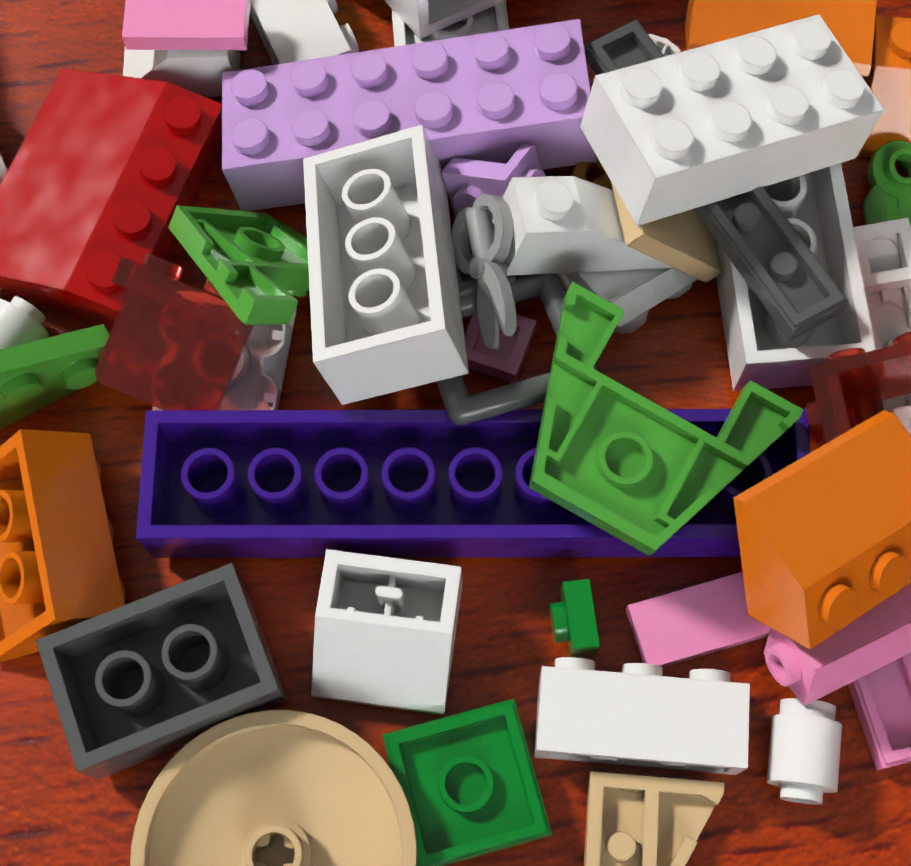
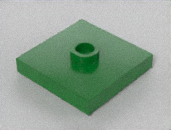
(468, 784)

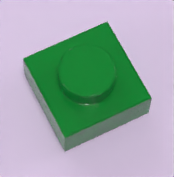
(575, 619)

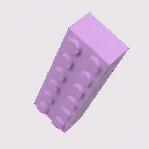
(469, 93)

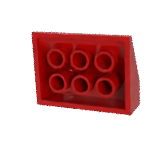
(101, 186)

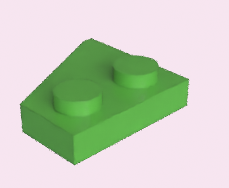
(47, 371)

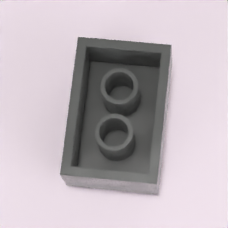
(160, 672)

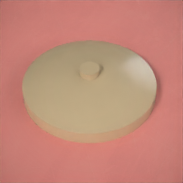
(275, 795)

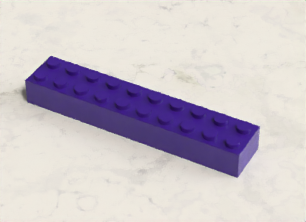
(389, 487)

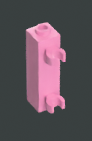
(845, 656)

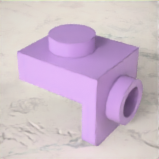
(470, 178)

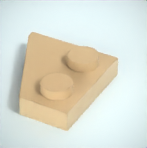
(645, 818)

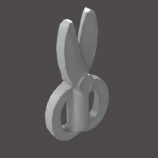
(487, 265)

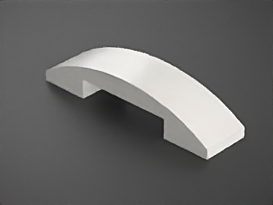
(886, 275)

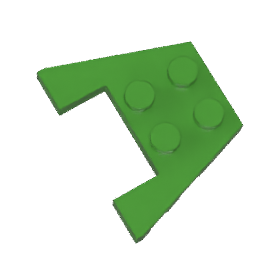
(247, 259)
(626, 457)

